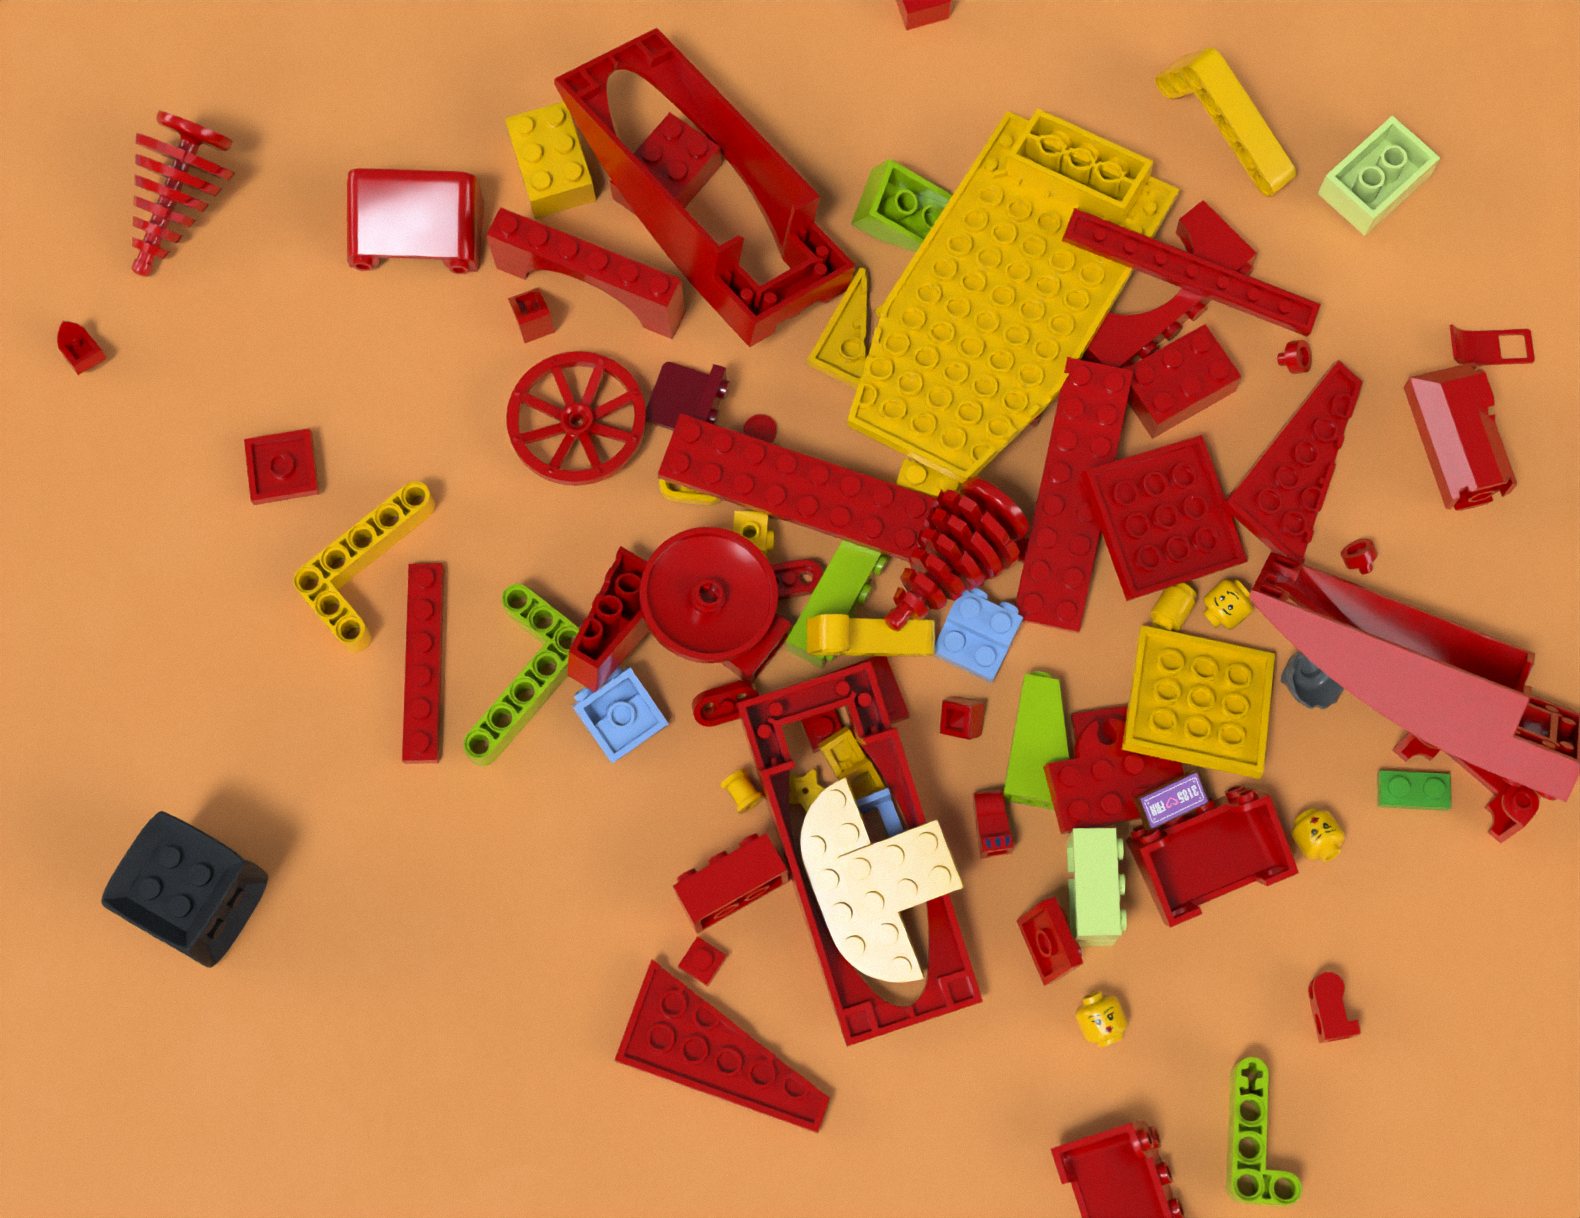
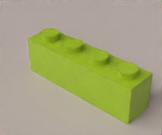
(838, 592)

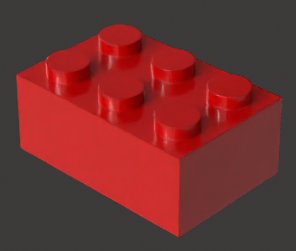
(678, 159)
(1181, 381)
(730, 882)

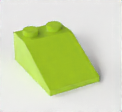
(899, 206)

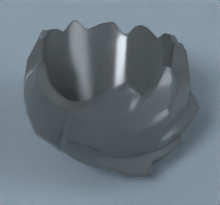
(1309, 683)

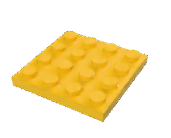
(1199, 702)

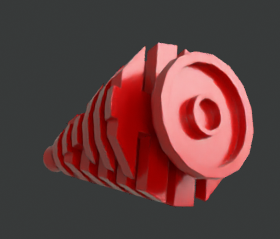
(176, 176)
(959, 549)

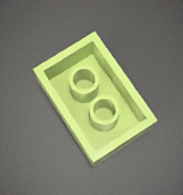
(1378, 175)

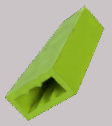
(1036, 741)

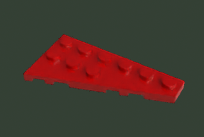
(698, 1047)

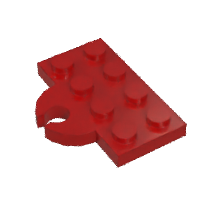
(1103, 779)

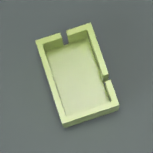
(1096, 886)

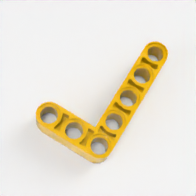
(1232, 113)
(358, 559)

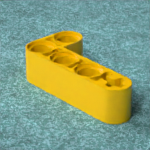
(868, 637)

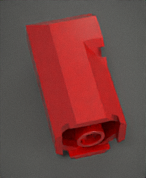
(1460, 435)

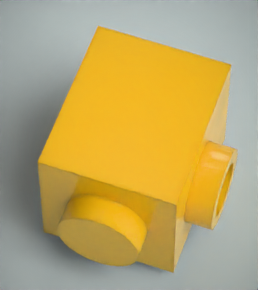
(755, 528)

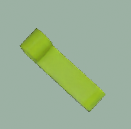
(1257, 1133)

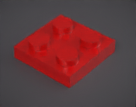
(281, 466)
(1050, 941)

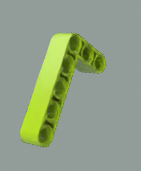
(528, 678)

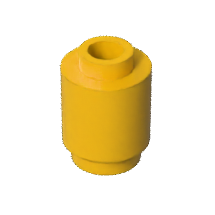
(1173, 607)

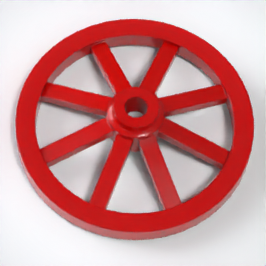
(576, 412)

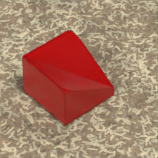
(962, 718)

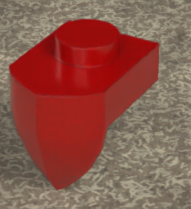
(78, 347)

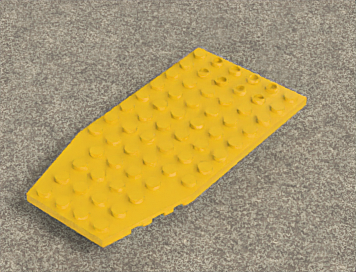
(997, 298)

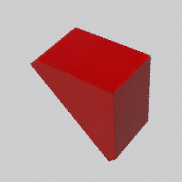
(923, 12)
(532, 315)

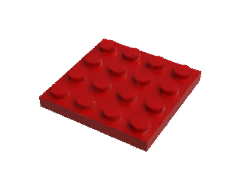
(1163, 517)

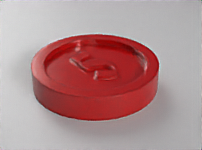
(760, 427)

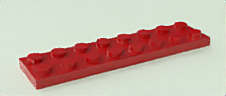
(795, 487)
(1064, 521)

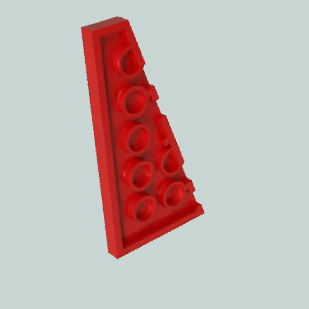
(1292, 475)

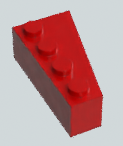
(612, 624)

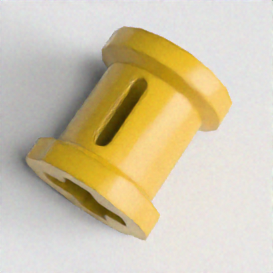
(742, 791)

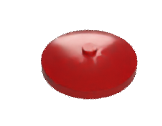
(708, 595)

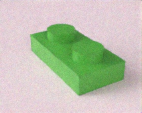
(1413, 790)

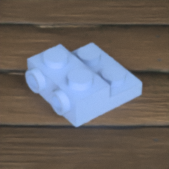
(978, 634)
(619, 713)

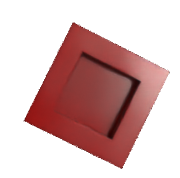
(702, 961)

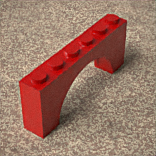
(527, 245)
(1129, 338)

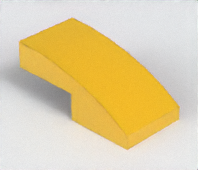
(849, 761)

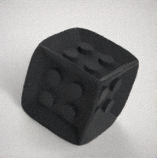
(185, 888)

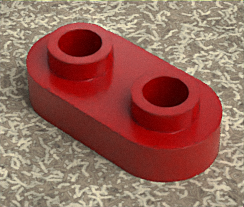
(789, 575)
(724, 701)

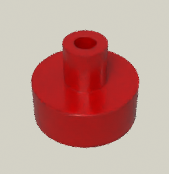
(1296, 357)
(1359, 555)

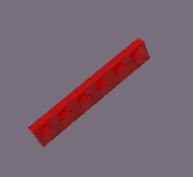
(423, 663)

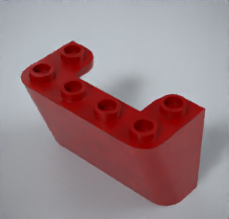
(1212, 853)
(1119, 1174)

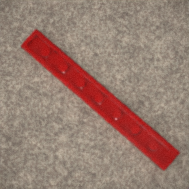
(1191, 272)

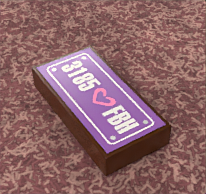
(1171, 800)

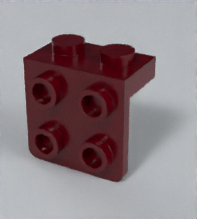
(686, 392)

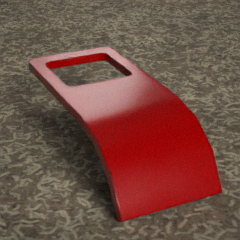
(1484, 346)

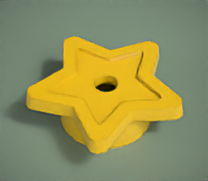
(799, 783)

